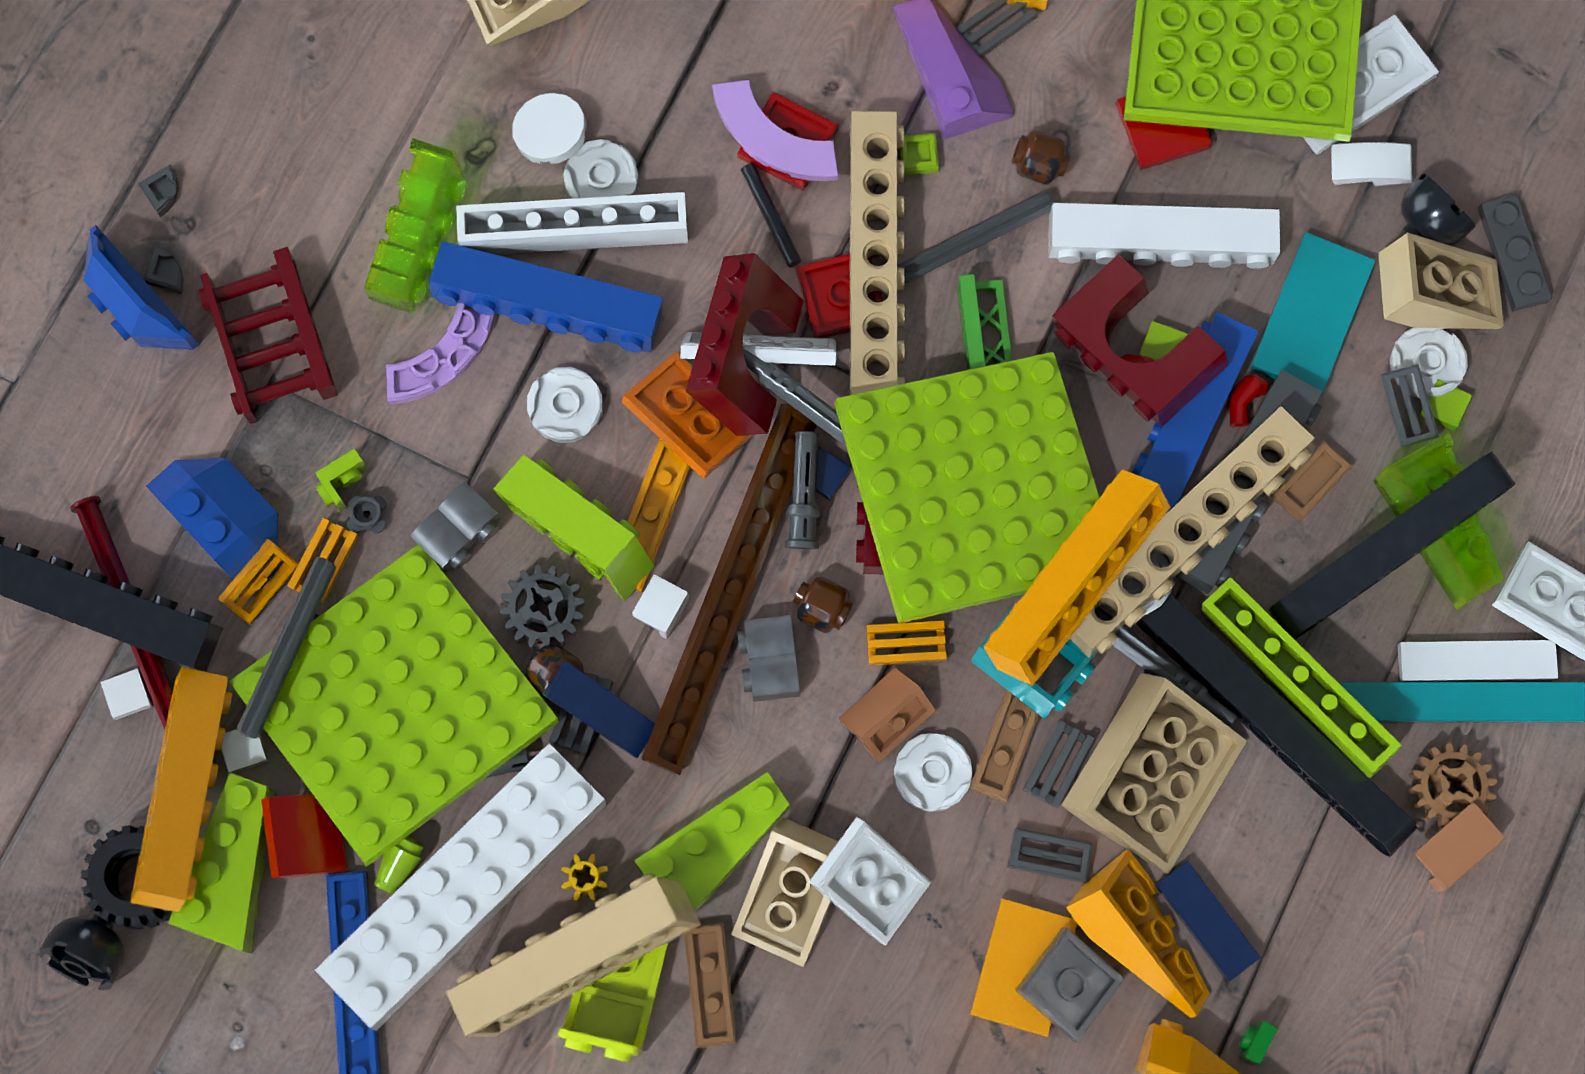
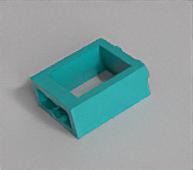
(1034, 695)

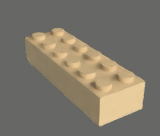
(572, 956)

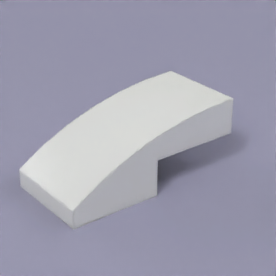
(1371, 162)

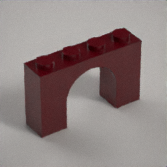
(719, 375)
(1157, 386)

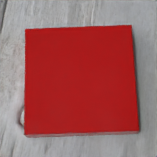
(798, 122)
(1162, 143)
(827, 294)
(301, 837)

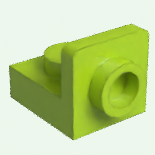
(341, 472)

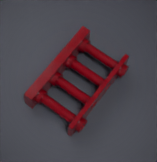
(293, 308)

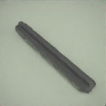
(976, 236)
(286, 648)

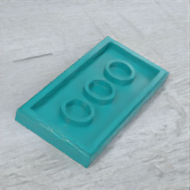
(1313, 312)

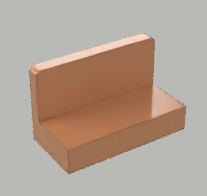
(887, 714)
(1458, 847)

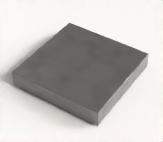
(1070, 984)

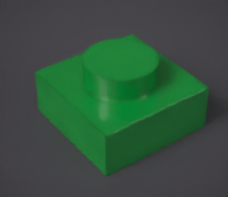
(1256, 1042)

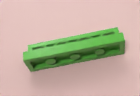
(971, 326)

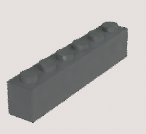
(1300, 402)

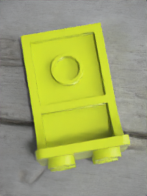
(615, 1009)

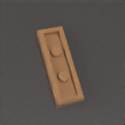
(1004, 748)
(710, 986)

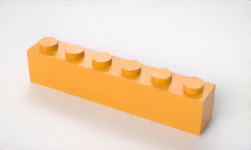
(1077, 577)
(180, 791)

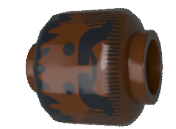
(1040, 157)
(823, 604)
(546, 663)

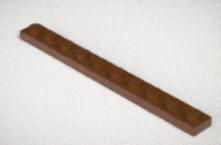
(727, 595)

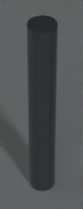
(771, 215)

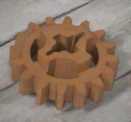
(1439, 777)

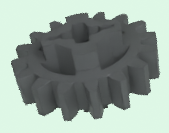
(554, 599)

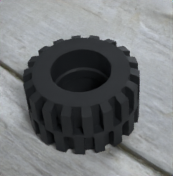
(103, 880)

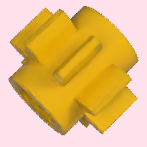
(581, 867)

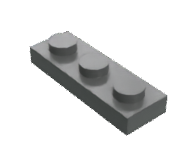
(1514, 253)

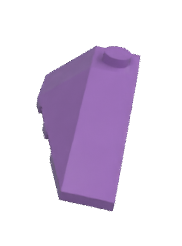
(954, 76)

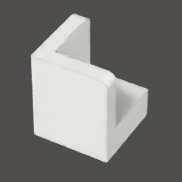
(661, 605)

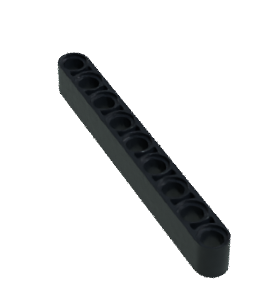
(1279, 726)

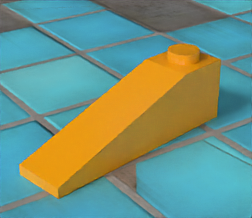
(1125, 921)
(1172, 1052)

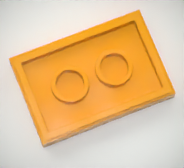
(1014, 946)

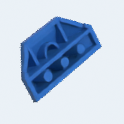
(130, 299)
(217, 509)

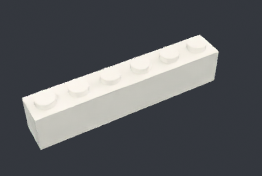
(573, 223)
(1164, 234)

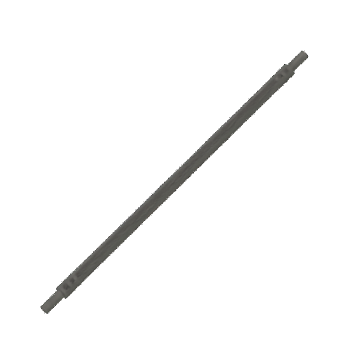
(1128, 641)

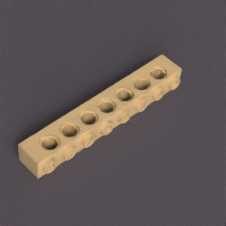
(868, 132)
(1276, 433)

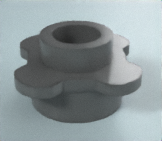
(358, 506)

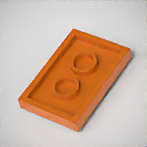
(679, 419)

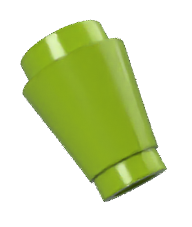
(398, 864)

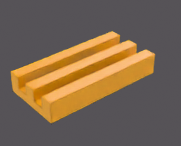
(313, 547)
(253, 578)
(912, 627)

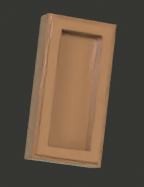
(1312, 481)

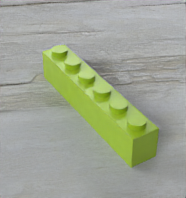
(1300, 678)

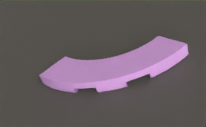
(769, 143)
(443, 362)

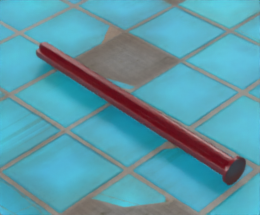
(111, 565)

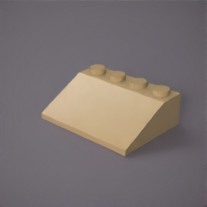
(1154, 771)

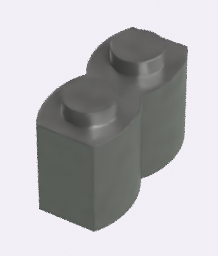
(456, 527)
(770, 657)

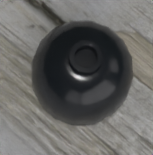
(1433, 213)
(85, 950)

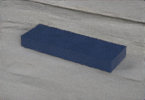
(599, 709)
(1207, 921)

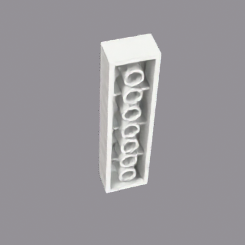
(461, 887)

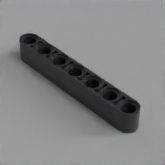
(1392, 545)

